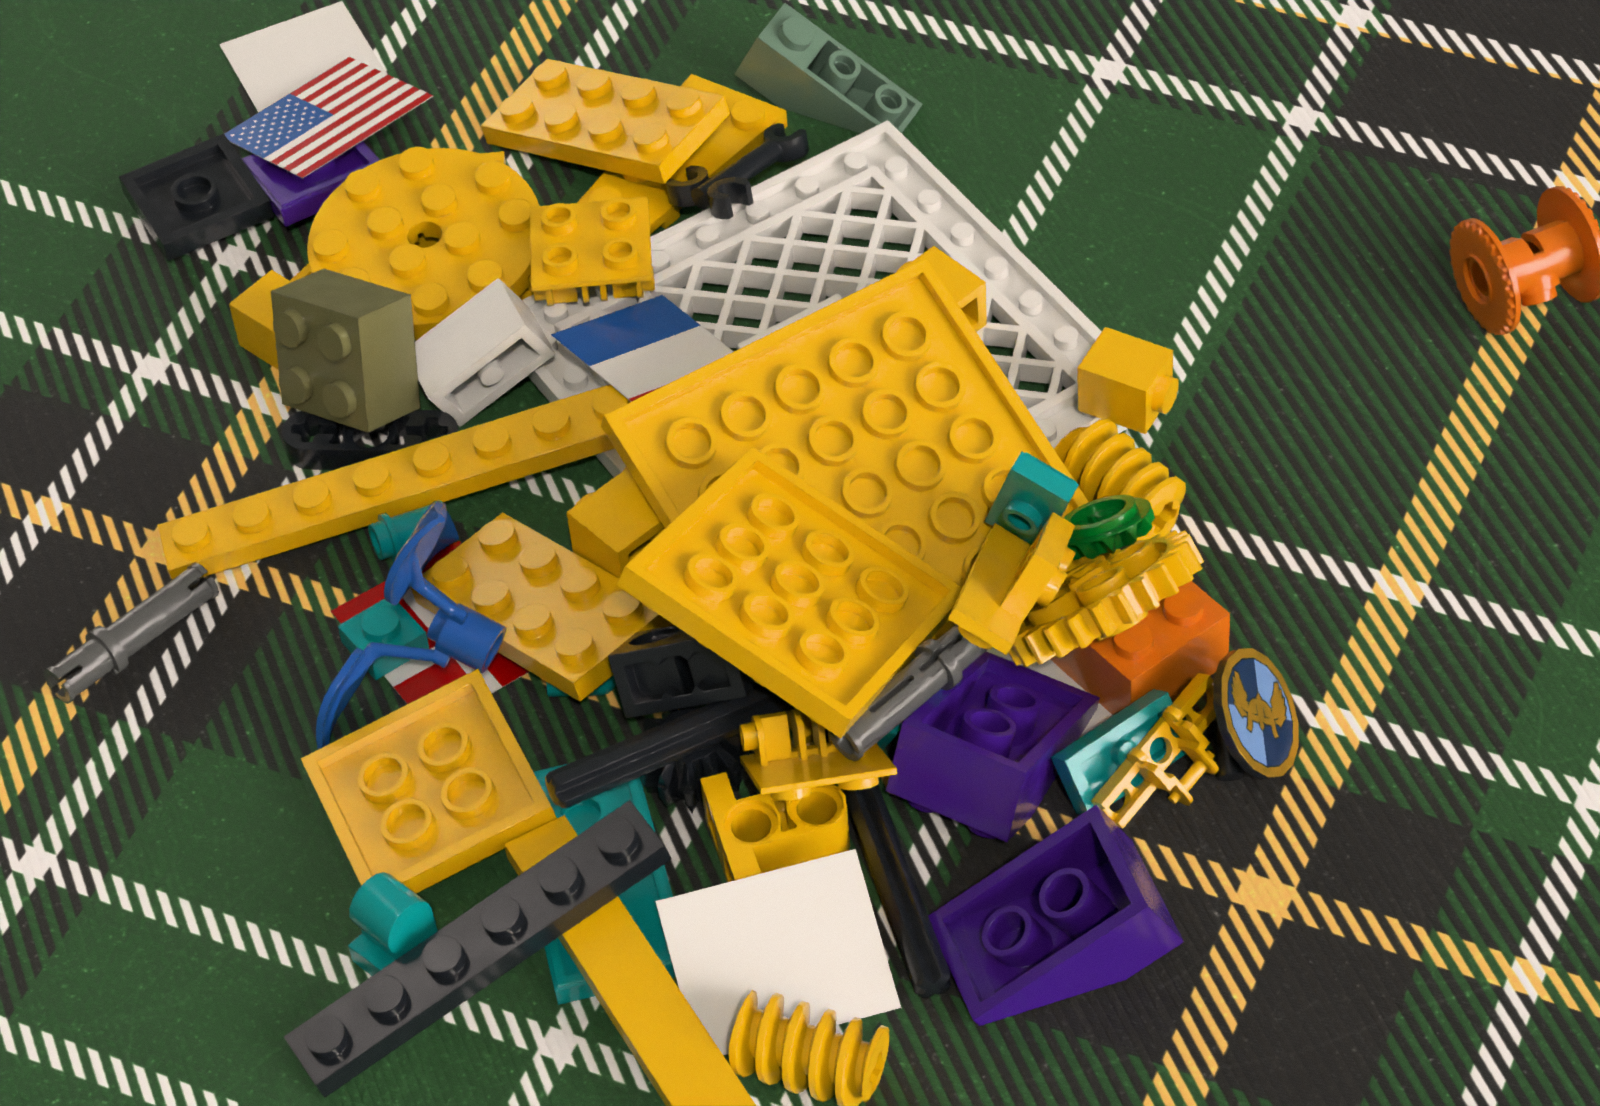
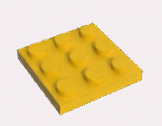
(429, 786)

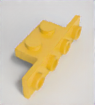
(1009, 581)

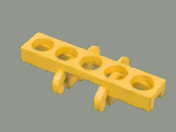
(1139, 759)

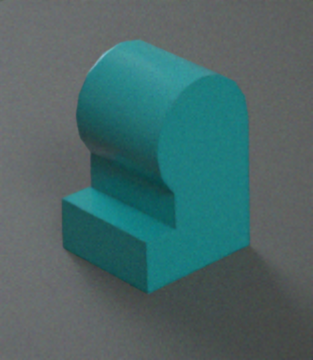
(390, 922)

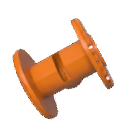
(1525, 270)

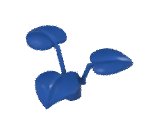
(455, 628)

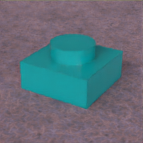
(385, 625)

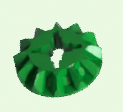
(1108, 524)

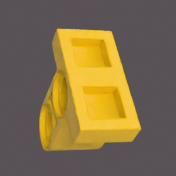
(771, 834)

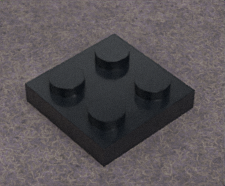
(196, 197)

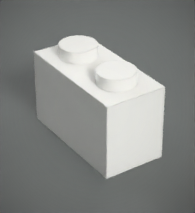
(480, 352)

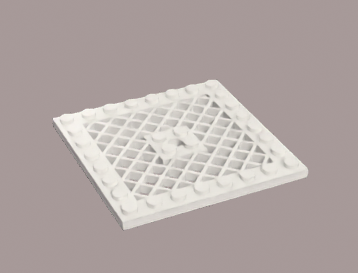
(871, 173)

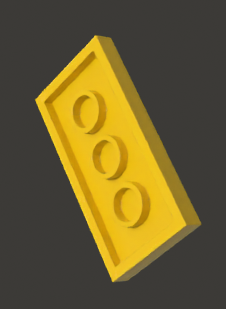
(606, 120)
(555, 604)

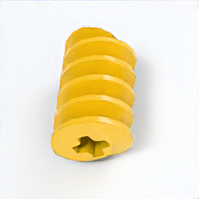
(1111, 465)
(807, 1053)

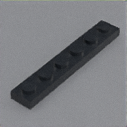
(477, 948)

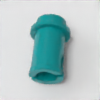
(391, 533)

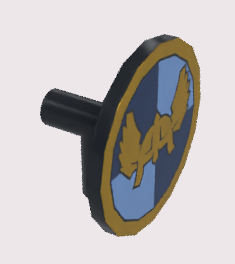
(1254, 718)

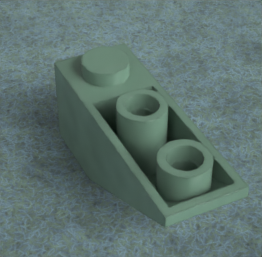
(821, 78)

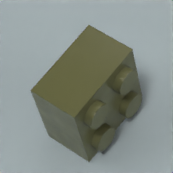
(346, 349)

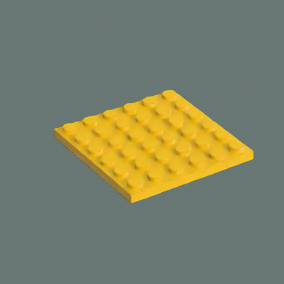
(865, 400)

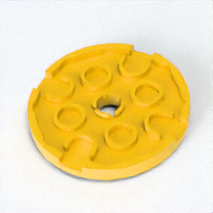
(446, 194)

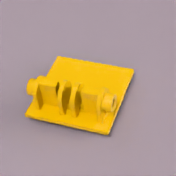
(591, 247)
(792, 772)

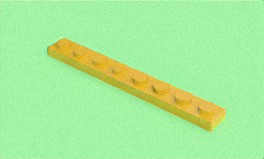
(391, 484)

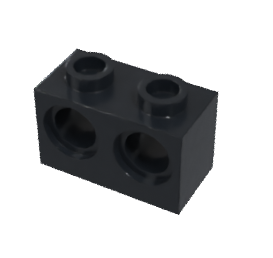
(672, 671)

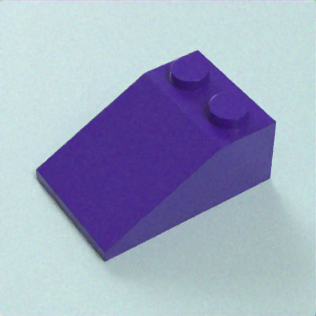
(988, 745)
(1055, 922)

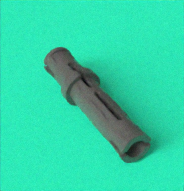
(111, 646)
(935, 667)

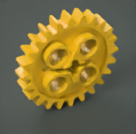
(1107, 597)

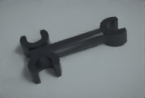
(732, 182)

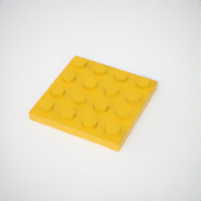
(792, 590)

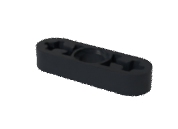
(328, 452)

